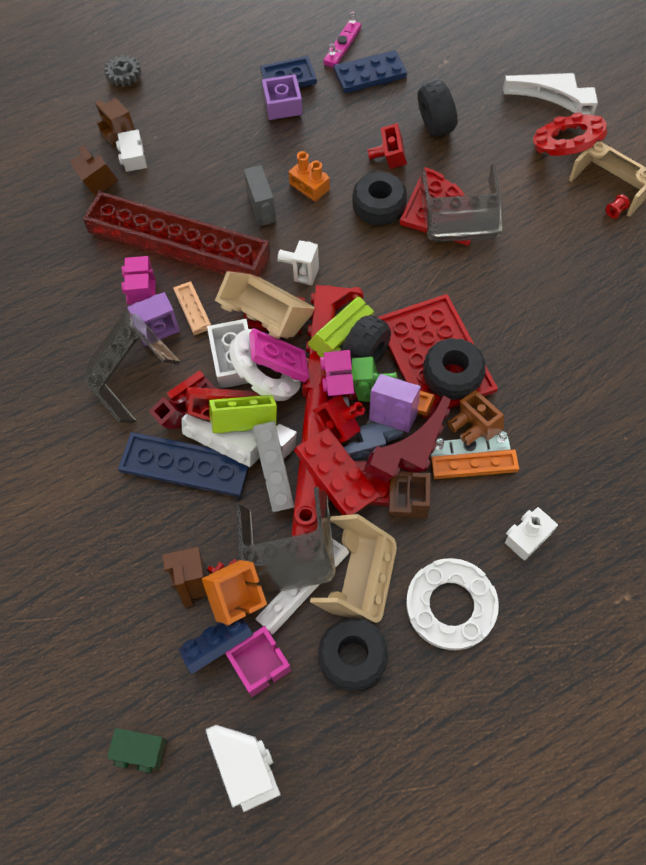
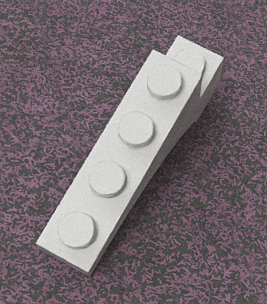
(554, 88)
(235, 444)

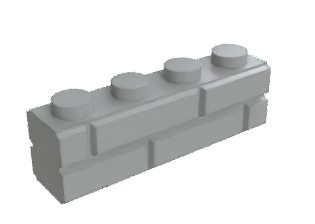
(273, 466)

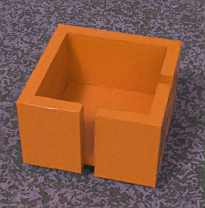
(228, 590)

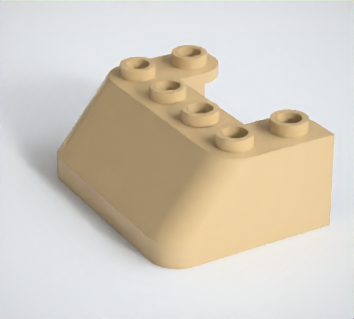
(265, 302)

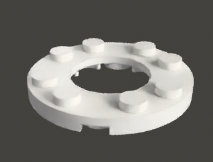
(240, 355)
(465, 575)

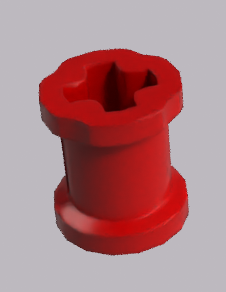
(617, 206)

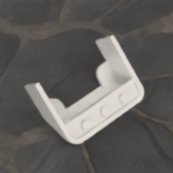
(243, 767)

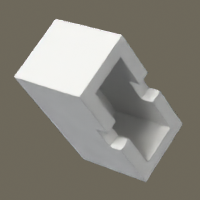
(131, 150)

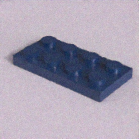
(370, 71)

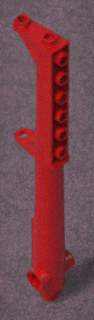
(326, 302)

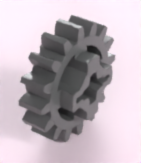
(122, 70)

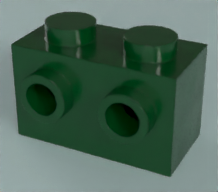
(137, 750)

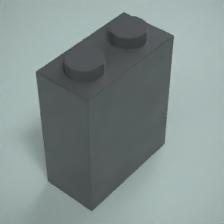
(260, 195)

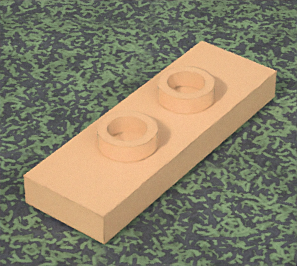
(192, 308)

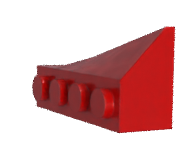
(198, 399)

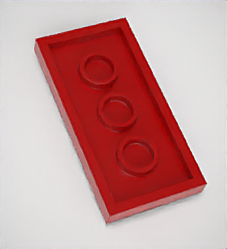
(336, 473)

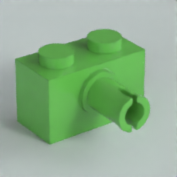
(365, 376)

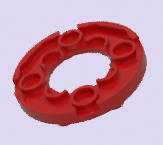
(595, 127)

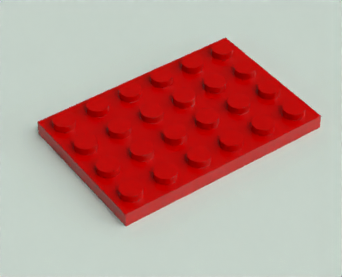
(417, 330)

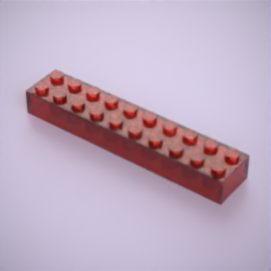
(176, 236)

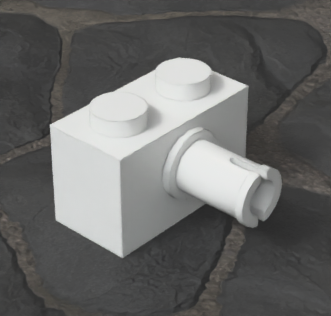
(304, 261)
(530, 533)

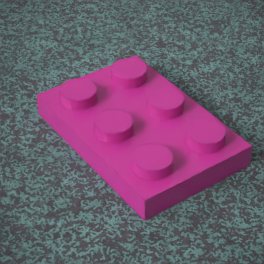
(278, 355)

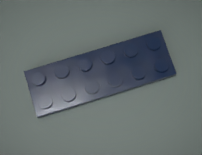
(183, 464)

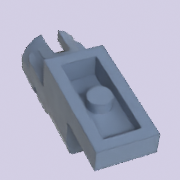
(370, 437)

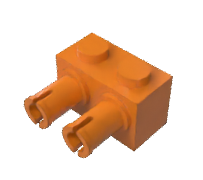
(309, 177)

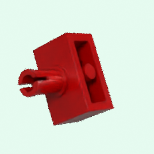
(391, 147)
(339, 417)

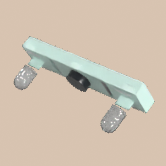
(497, 443)

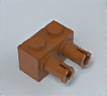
(481, 414)

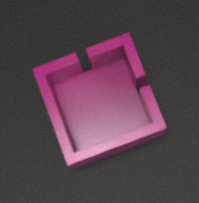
(139, 279)
(338, 372)
(257, 661)

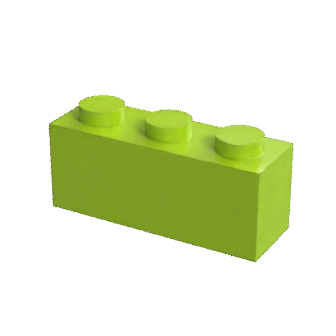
(241, 413)

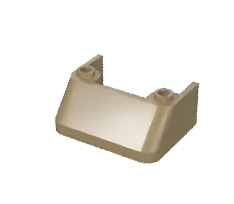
(618, 165)
(367, 571)

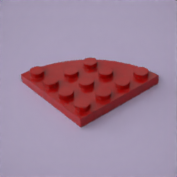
(438, 187)

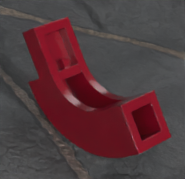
(169, 412)

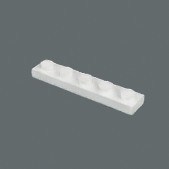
(289, 600)

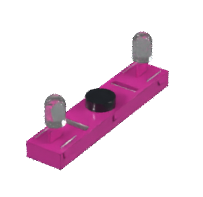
(338, 49)

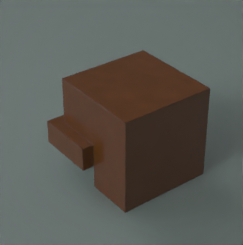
(114, 120)
(93, 171)
(410, 495)
(186, 573)

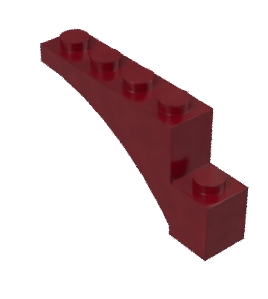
(412, 452)

